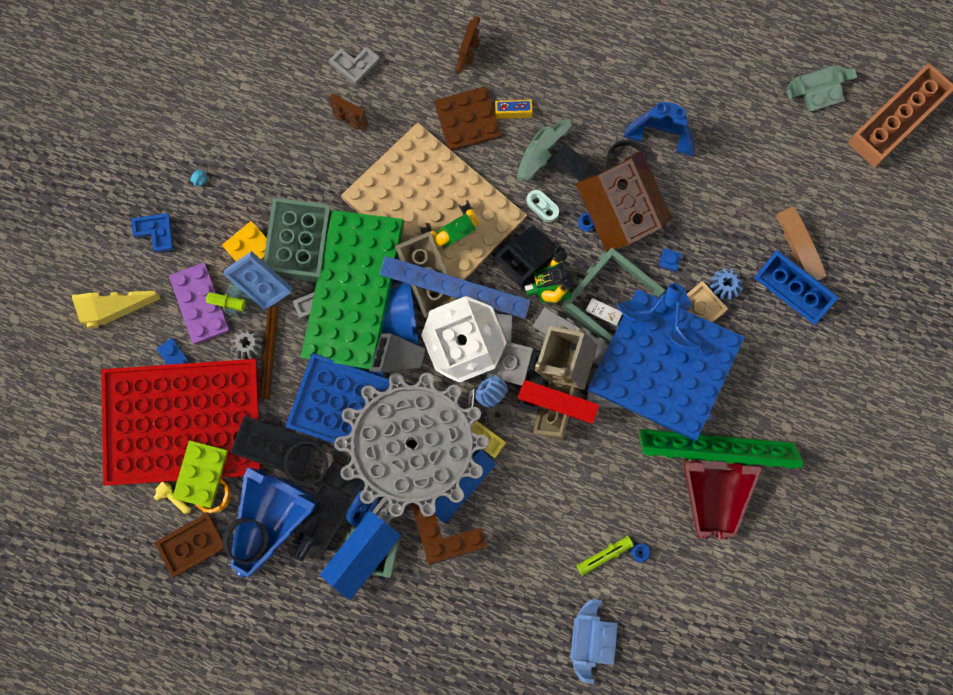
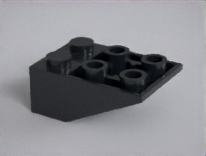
(525, 255)

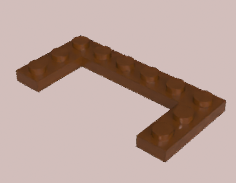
(444, 549)

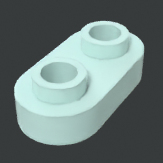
(543, 206)

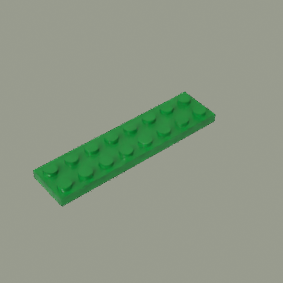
(720, 448)

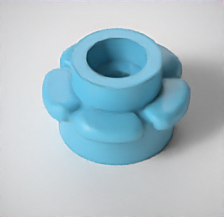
(198, 178)

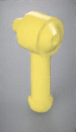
(165, 490)

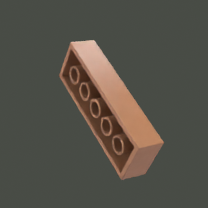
(901, 115)

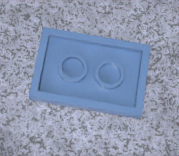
(257, 280)

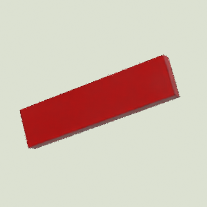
(558, 401)

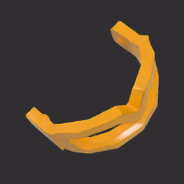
(227, 498)

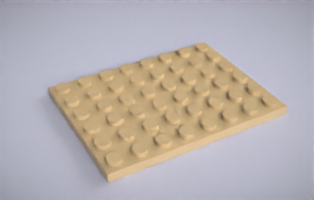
(426, 184)

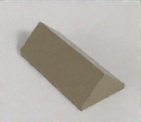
(424, 253)
(550, 423)

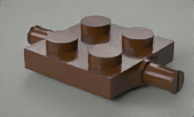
(467, 47)

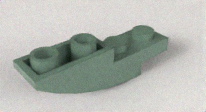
(537, 153)

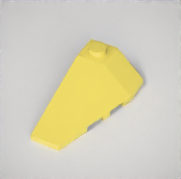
(100, 310)

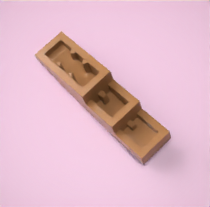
(800, 243)

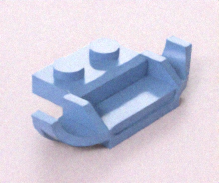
(592, 641)

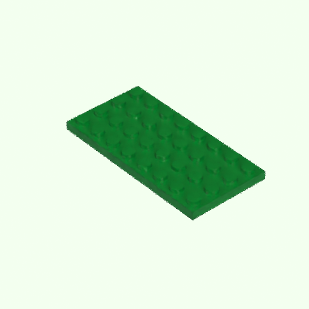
(350, 293)

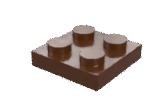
(349, 112)

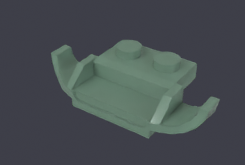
(821, 86)

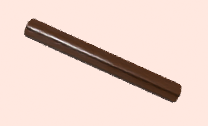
(268, 353)

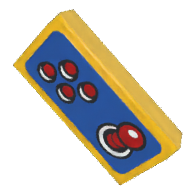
(513, 109)

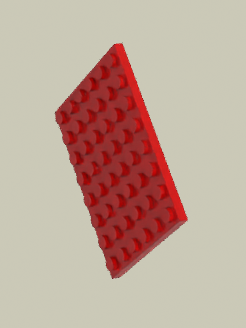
(160, 408)

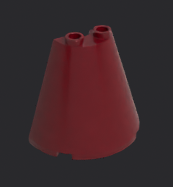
(719, 495)

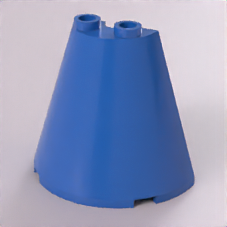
(668, 118)
(400, 313)

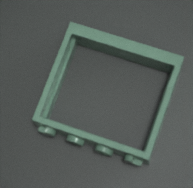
(592, 272)

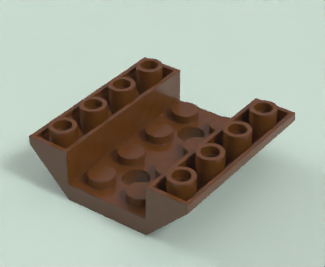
(614, 208)

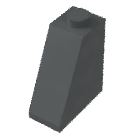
(396, 354)

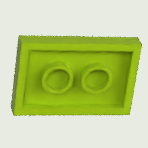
(200, 474)

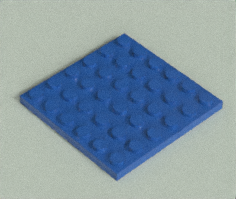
(660, 378)

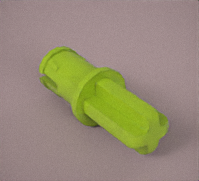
(225, 301)

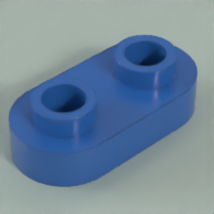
(361, 509)

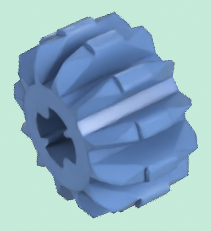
(726, 291)
(491, 391)

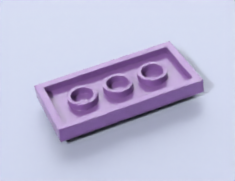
(202, 319)

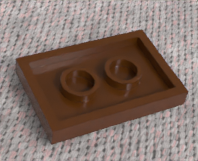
(190, 545)

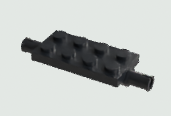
(333, 501)

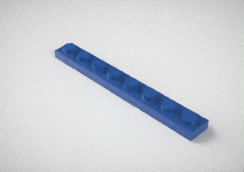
(453, 286)

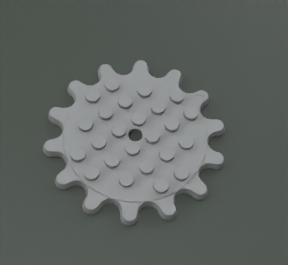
(406, 473)

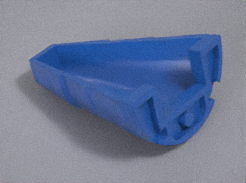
(275, 504)

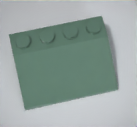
(297, 238)

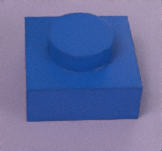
(669, 260)

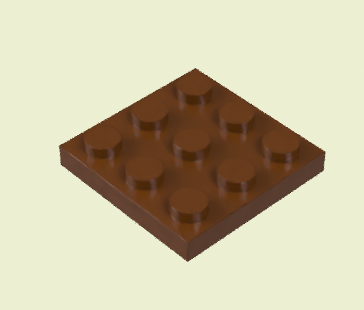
(467, 118)

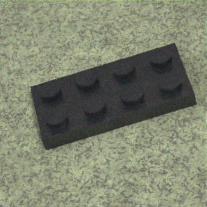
(270, 444)

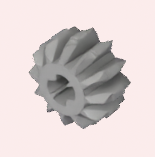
(253, 338)

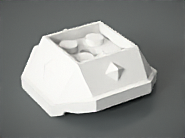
(483, 335)

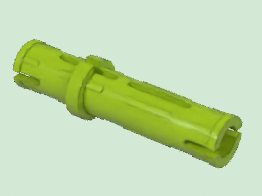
(625, 544)

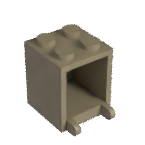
(565, 366)

